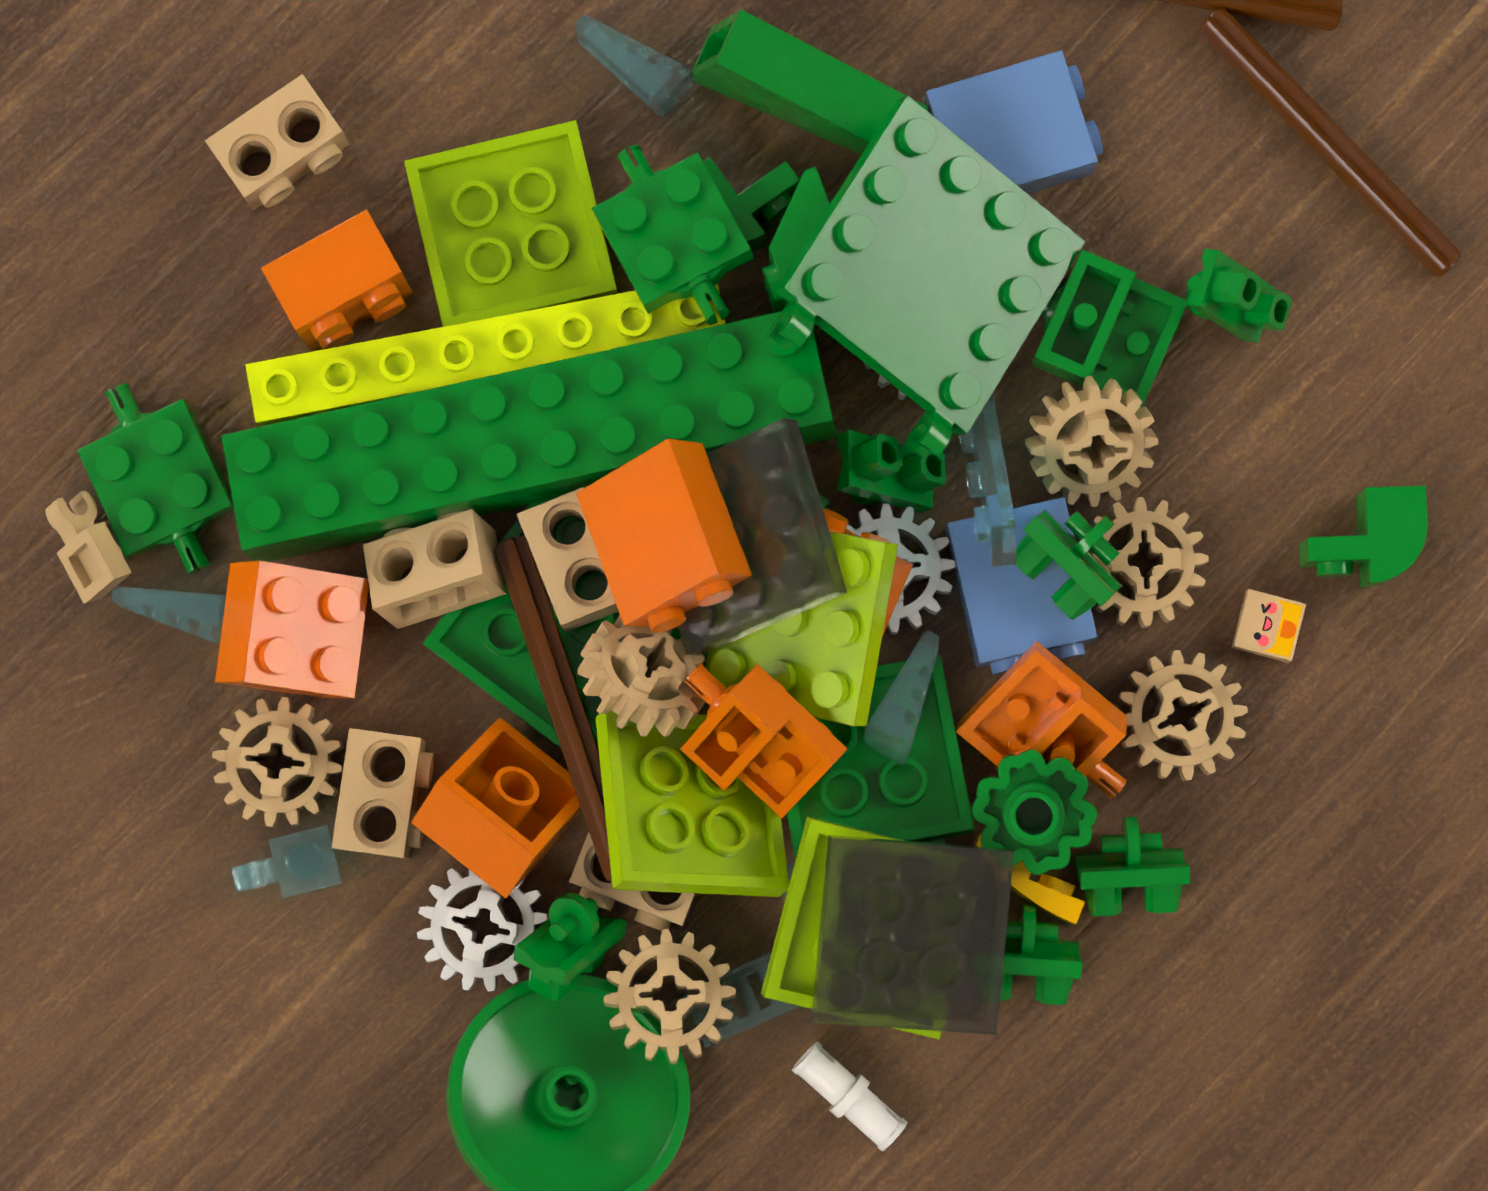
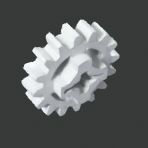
(924, 566)
(474, 953)

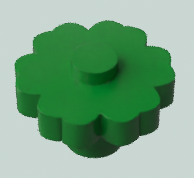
(1035, 810)

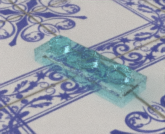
(989, 481)

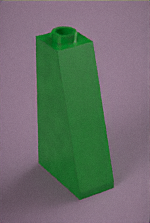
(793, 81)

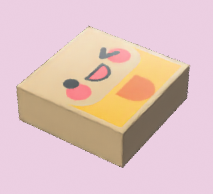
(1268, 626)

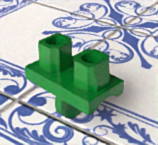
(1236, 298)
(887, 472)
(1088, 579)
(1132, 861)
(567, 944)
(1035, 951)

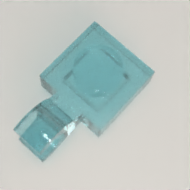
(298, 862)

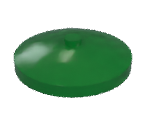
(557, 1100)

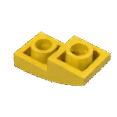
(1048, 895)

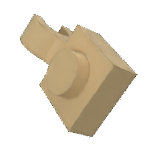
(90, 551)

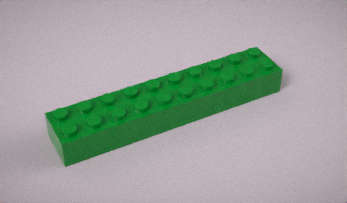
(513, 436)

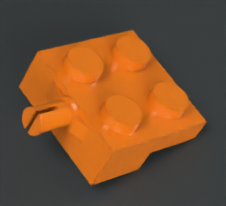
(1048, 710)
(760, 737)

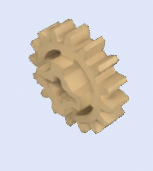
(1071, 427)
(1168, 561)
(641, 677)
(280, 734)
(1196, 740)
(699, 995)

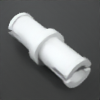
(849, 1096)

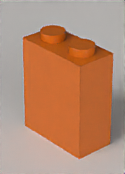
(664, 535)

